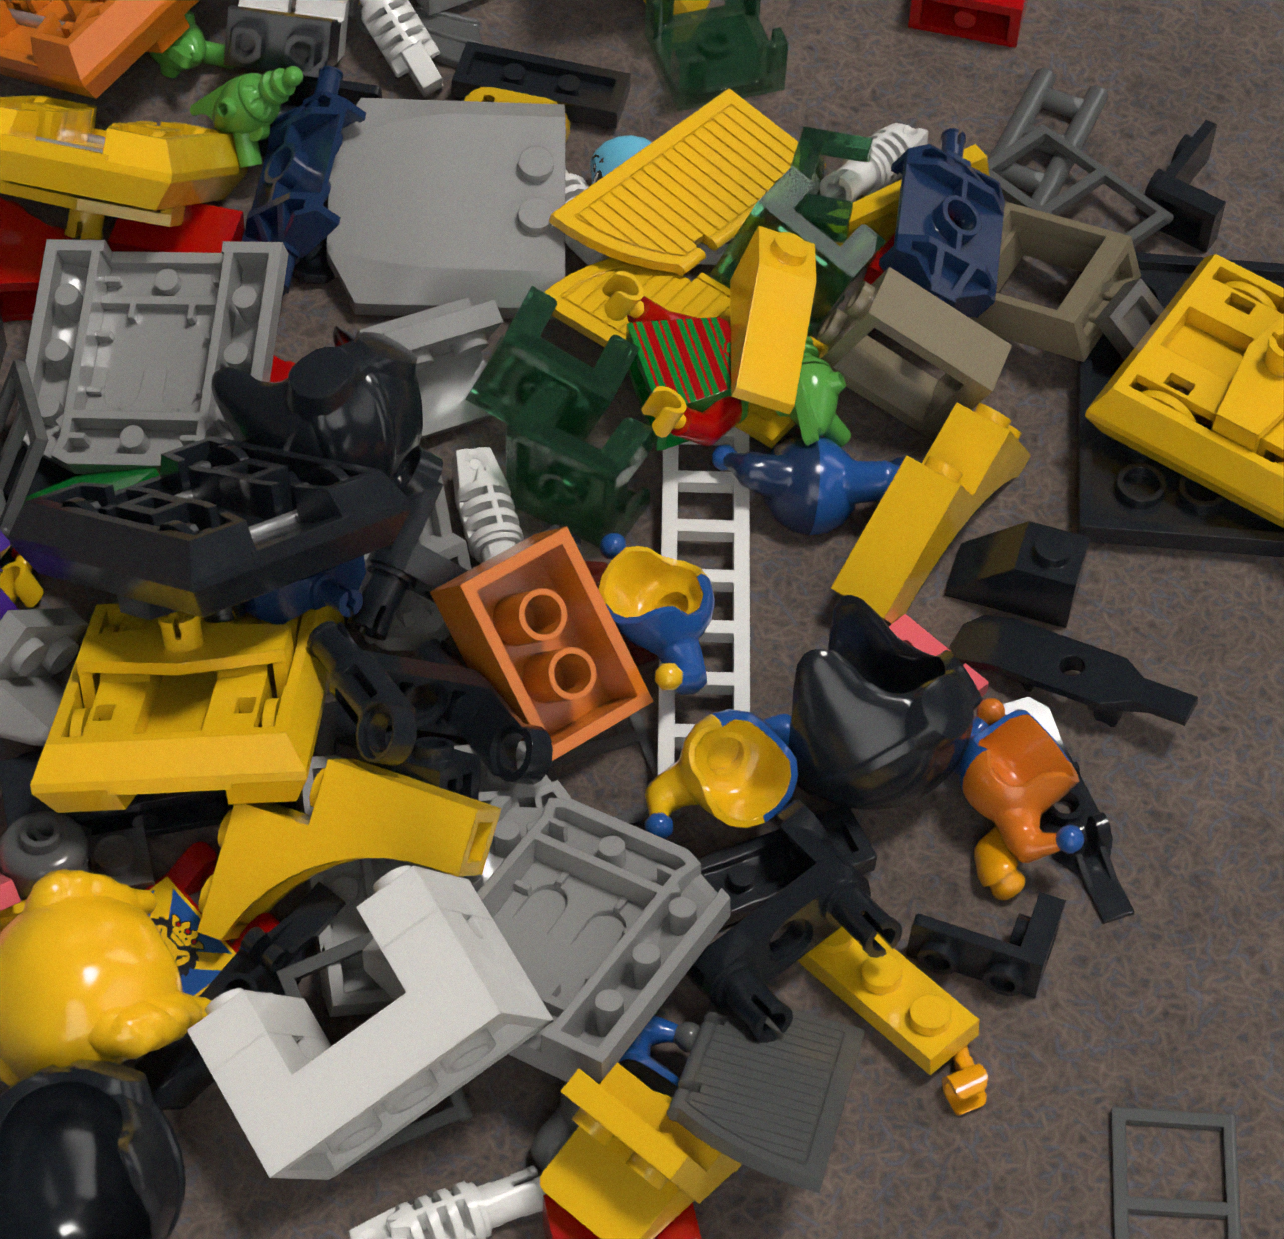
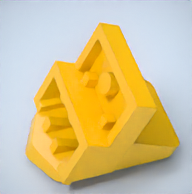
(627, 1161)

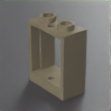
(1100, 254)
(928, 328)

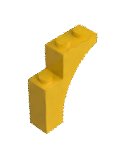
(929, 507)
(354, 817)

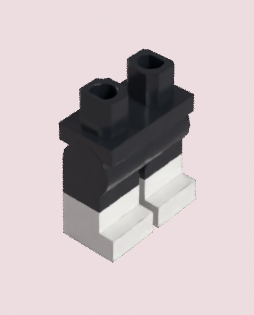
(271, 37)

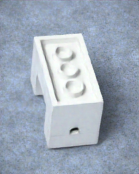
(327, 1106)

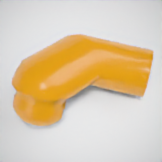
(997, 866)

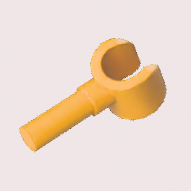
(967, 1085)

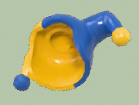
(660, 608)
(730, 768)

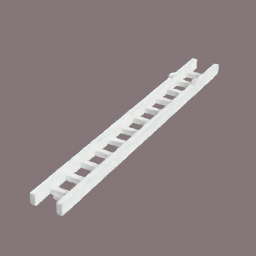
(735, 580)

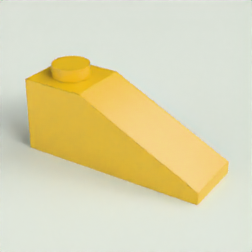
(771, 318)

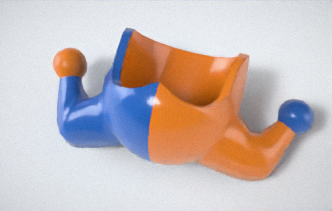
(1016, 775)

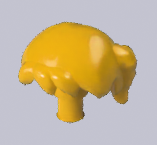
(87, 977)

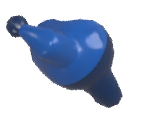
(810, 485)

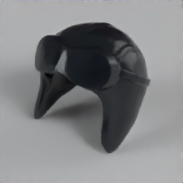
(337, 404)
(877, 715)
(87, 1156)

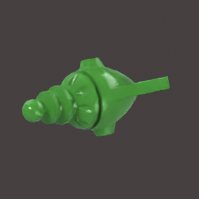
(189, 51)
(248, 108)
(818, 400)

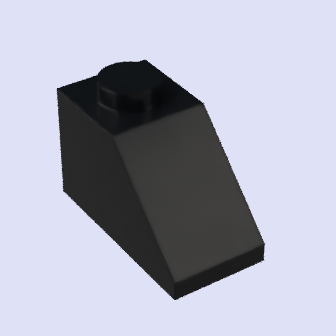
(1022, 571)

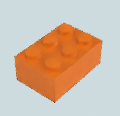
(544, 639)

